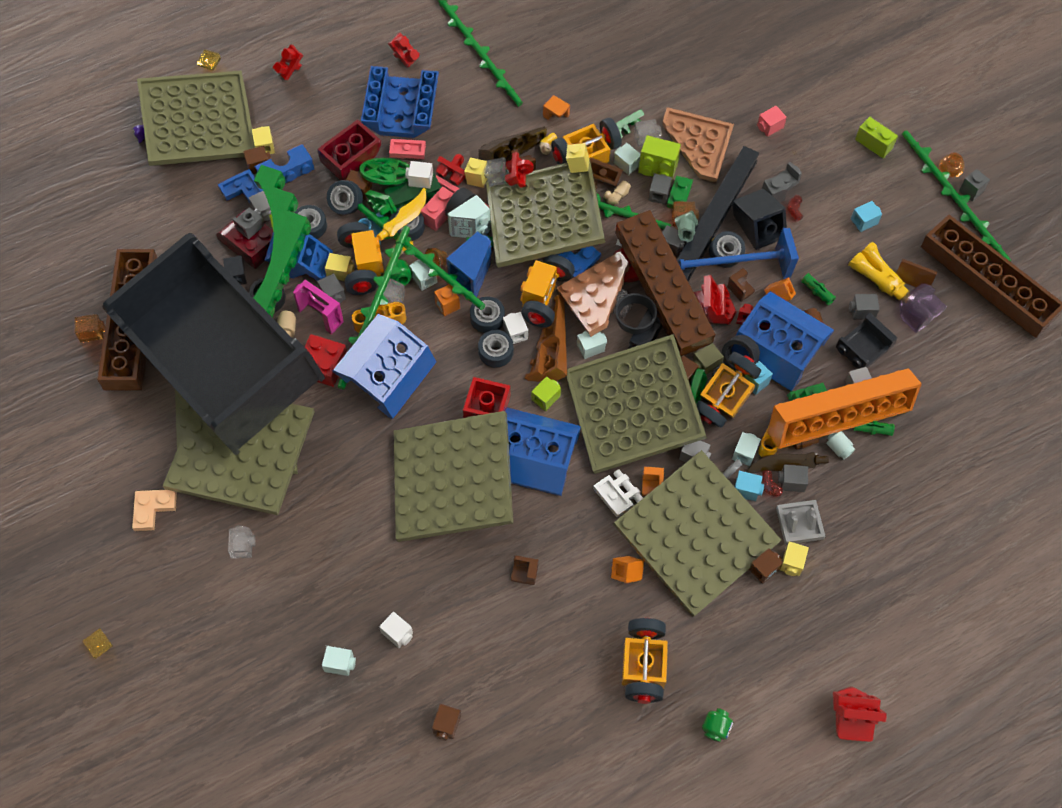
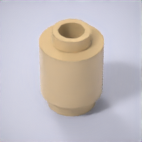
(287, 321)

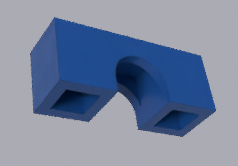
(299, 164)

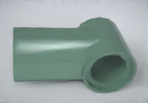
(686, 226)

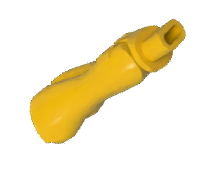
(874, 267)

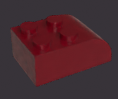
(349, 149)
(252, 249)

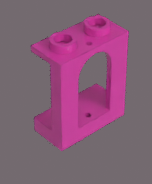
(331, 314)

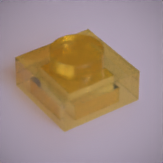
(208, 60)
(97, 643)

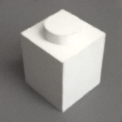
(419, 174)
(515, 327)
(396, 630)

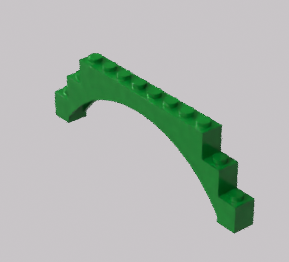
(288, 238)

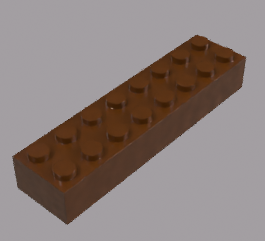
(992, 276)
(664, 282)
(121, 360)

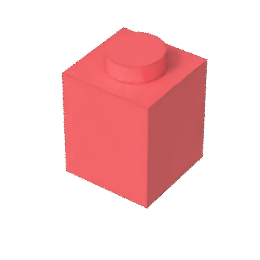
(771, 121)

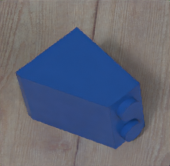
(471, 262)

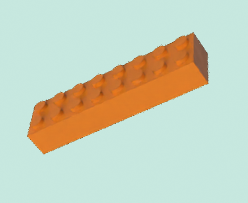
(843, 408)

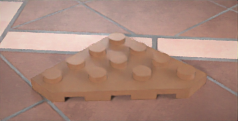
(701, 140)
(595, 292)

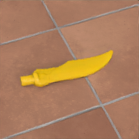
(405, 216)

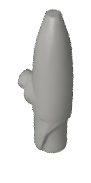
(732, 468)

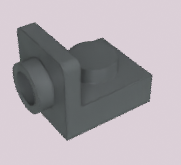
(791, 175)

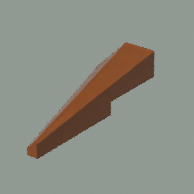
(551, 347)

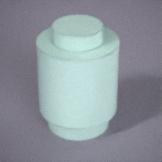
(840, 444)

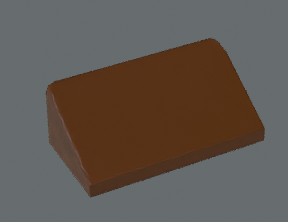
(605, 172)
(915, 274)

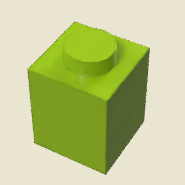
(546, 393)

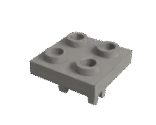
(800, 522)

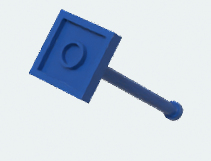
(785, 252)

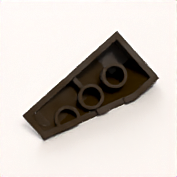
(502, 147)

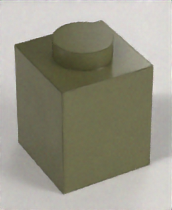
(708, 358)

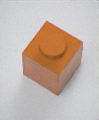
(446, 300)

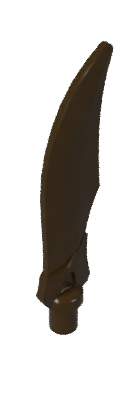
(777, 461)

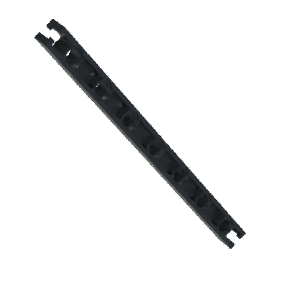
(706, 229)

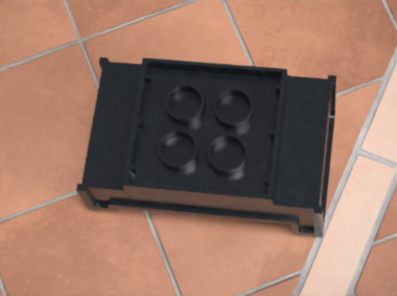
(213, 341)

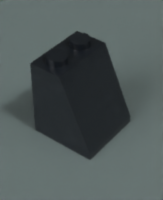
(760, 217)

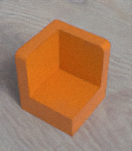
(555, 107)
(782, 289)
(651, 479)
(627, 569)

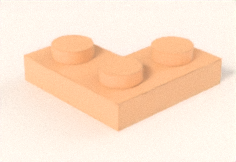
(148, 503)

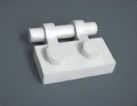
(614, 497)

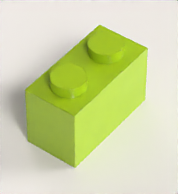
(876, 137)

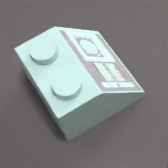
(469, 219)

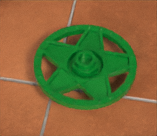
(384, 173)

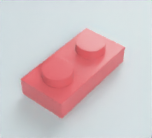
(407, 149)

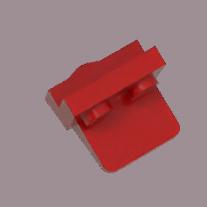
(716, 302)
(856, 714)

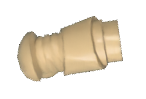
(621, 190)

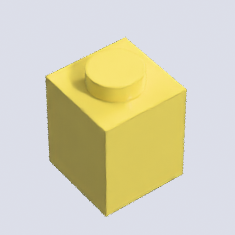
(263, 137)
(577, 158)
(475, 172)
(339, 265)
(794, 559)

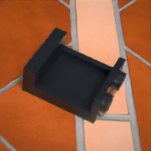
(866, 342)

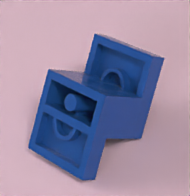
(310, 260)

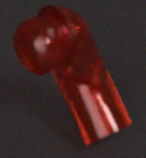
(793, 207)
(770, 486)

